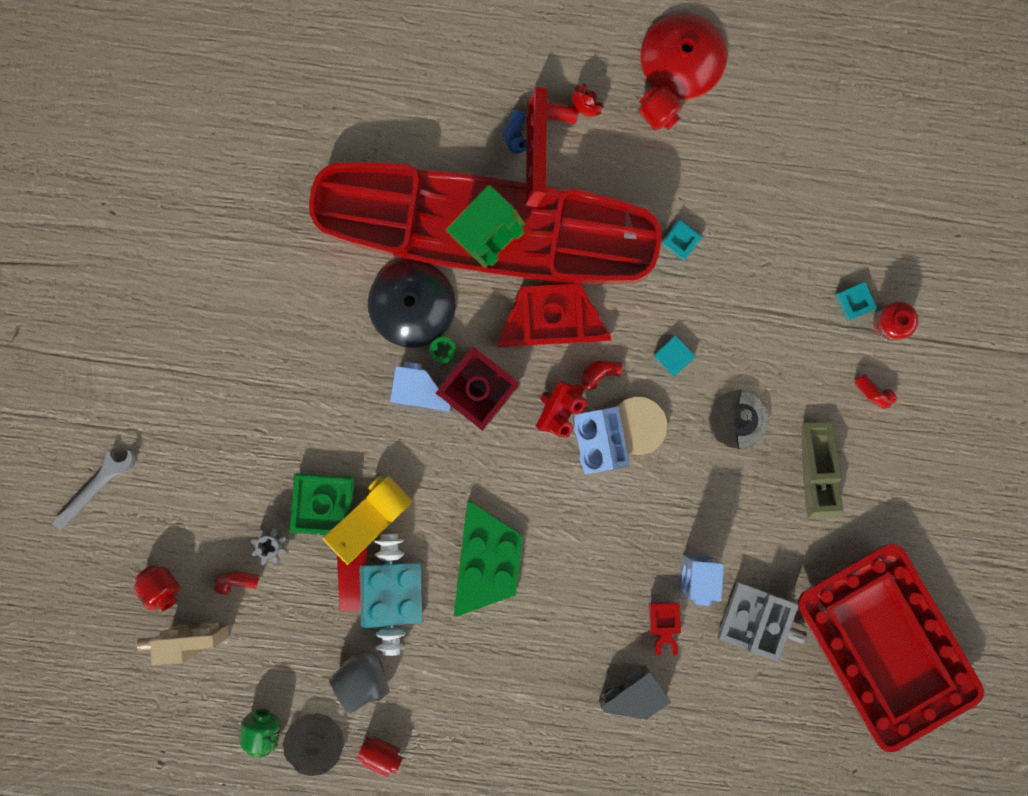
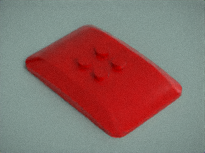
(890, 648)

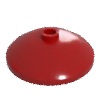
(684, 73)

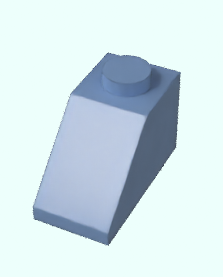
(416, 388)

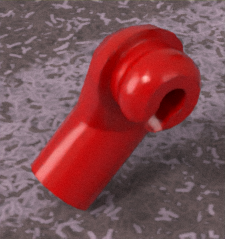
(874, 394)
(236, 578)

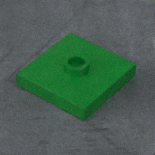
(320, 502)

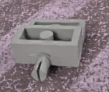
(759, 622)

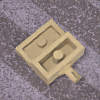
(182, 642)

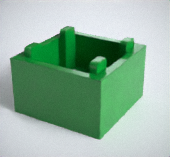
(487, 227)

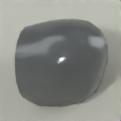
(359, 681)

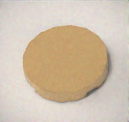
(642, 425)

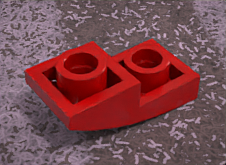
(350, 582)

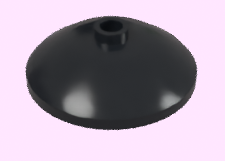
(415, 324)

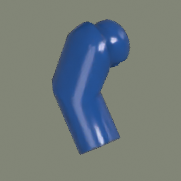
(512, 133)

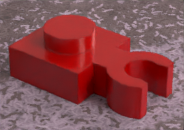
(665, 621)

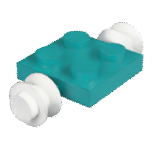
(390, 594)

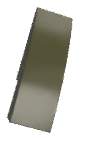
(821, 470)

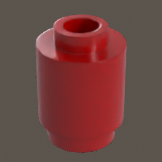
(379, 756)

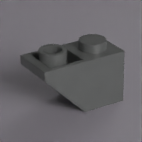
(636, 697)

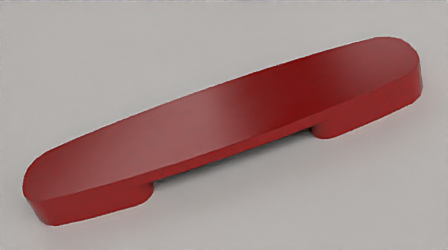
(407, 212)

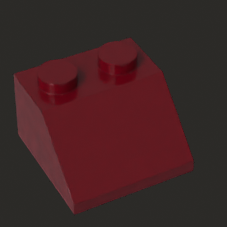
(478, 388)

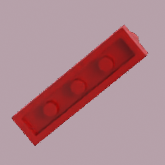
(538, 112)

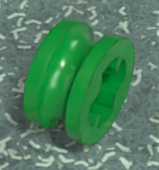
(434, 348)

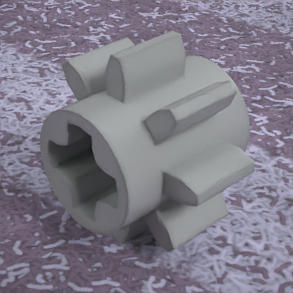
(262, 550)

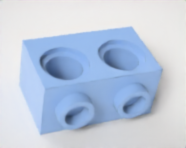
(606, 440)
(702, 579)

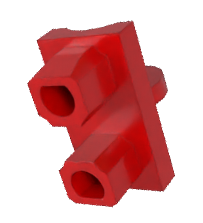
(559, 406)

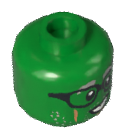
(259, 733)

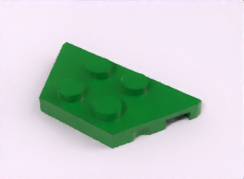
(487, 561)

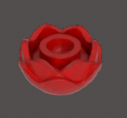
(586, 101)

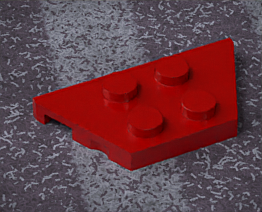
(552, 317)

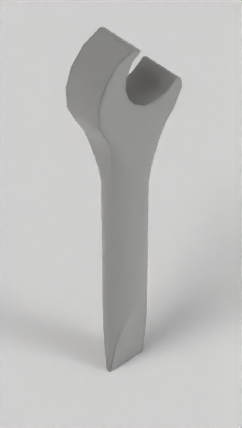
(109, 470)

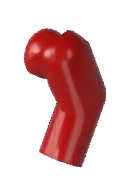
(597, 371)

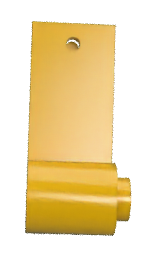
(368, 519)

